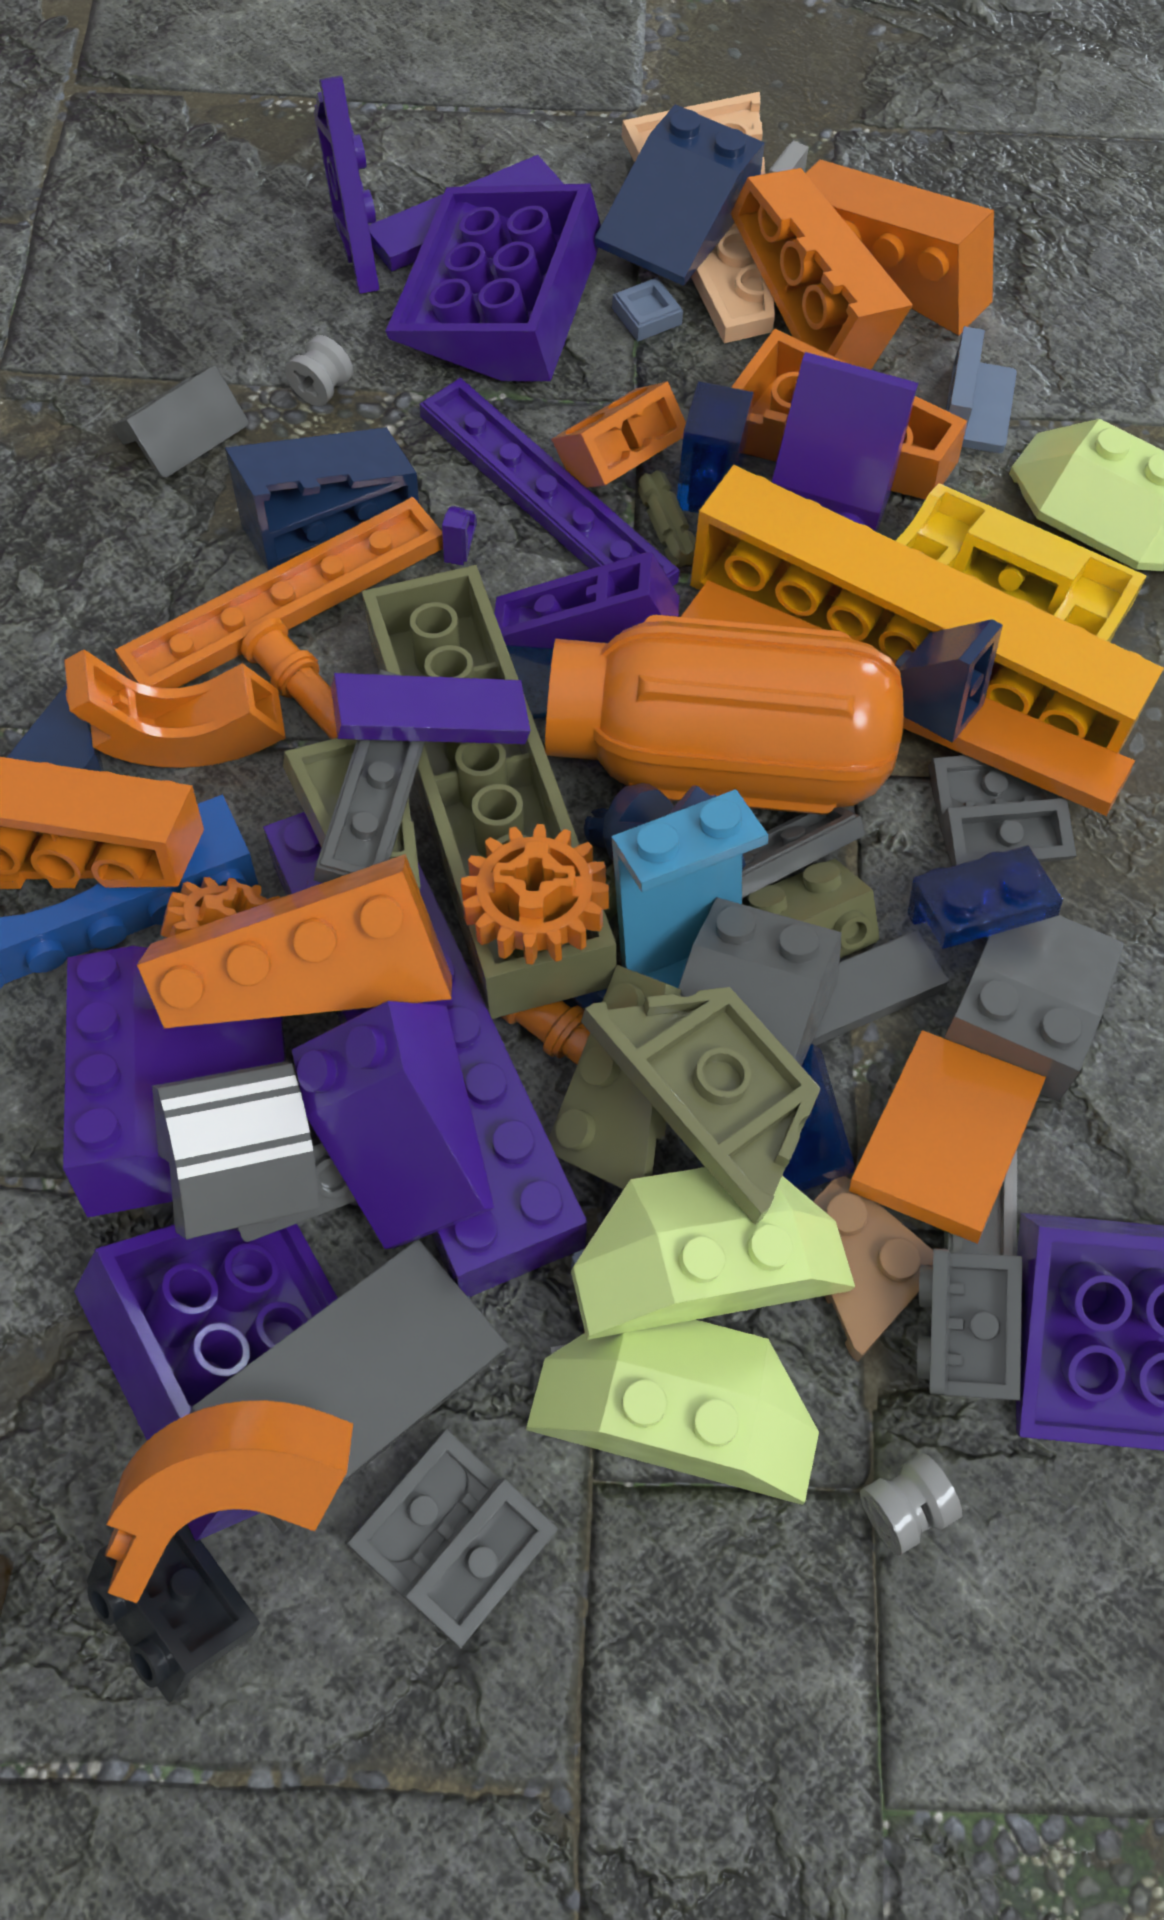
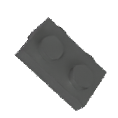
(973, 1325)

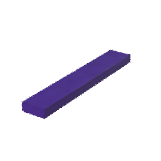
(534, 479)

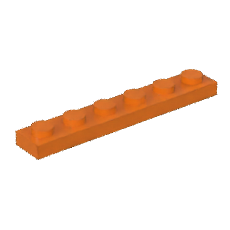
(290, 592)

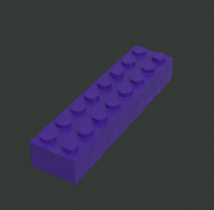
(533, 1202)

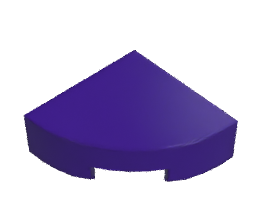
(457, 534)

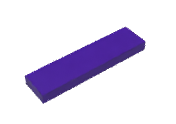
(402, 234)

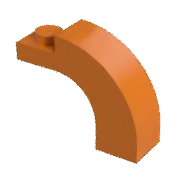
(174, 726)
(219, 1459)

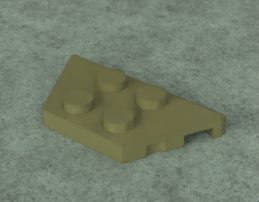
(715, 1083)

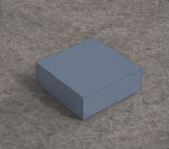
(647, 309)

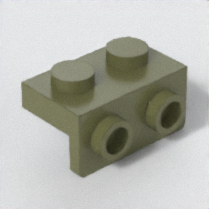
(825, 897)

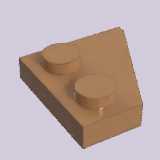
(882, 1263)

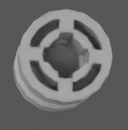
(911, 1503)

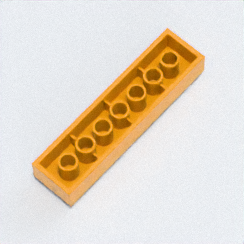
(893, 596)

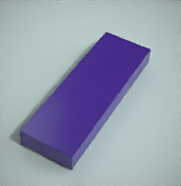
(429, 709)

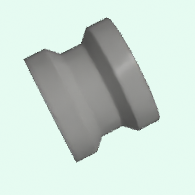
(319, 370)

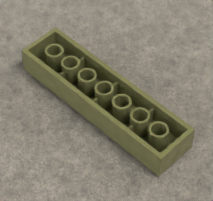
(481, 789)

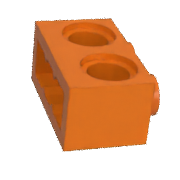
(621, 435)

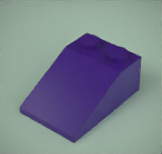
(844, 437)
(397, 1119)

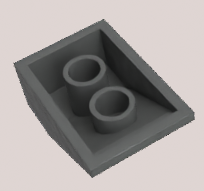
(774, 966)
(1038, 998)

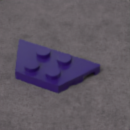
(342, 159)

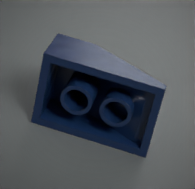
(680, 194)

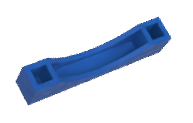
(105, 916)

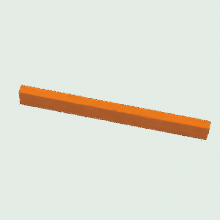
(993, 736)

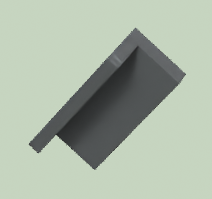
(183, 421)

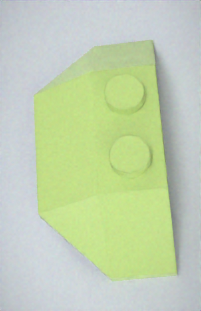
(1098, 489)
(688, 1253)
(684, 1402)

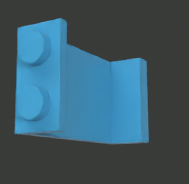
(673, 874)

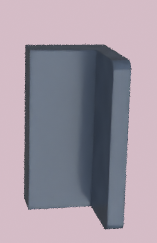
(980, 394)

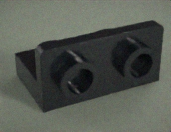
(182, 1618)

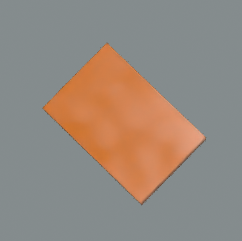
(948, 1136)

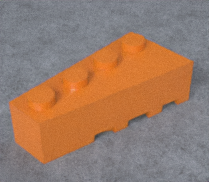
(923, 240)
(818, 268)
(929, 445)
(93, 825)
(304, 954)

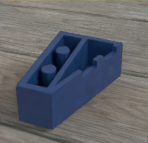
(316, 488)

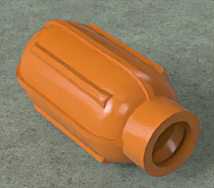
(730, 706)

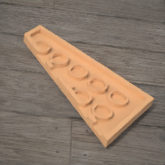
(728, 276)

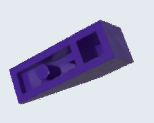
(587, 604)

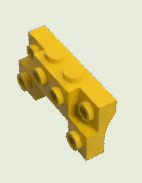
(1024, 561)

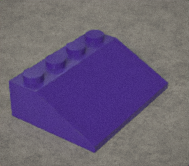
(500, 278)
(113, 1061)
(193, 1315)
(1092, 1331)

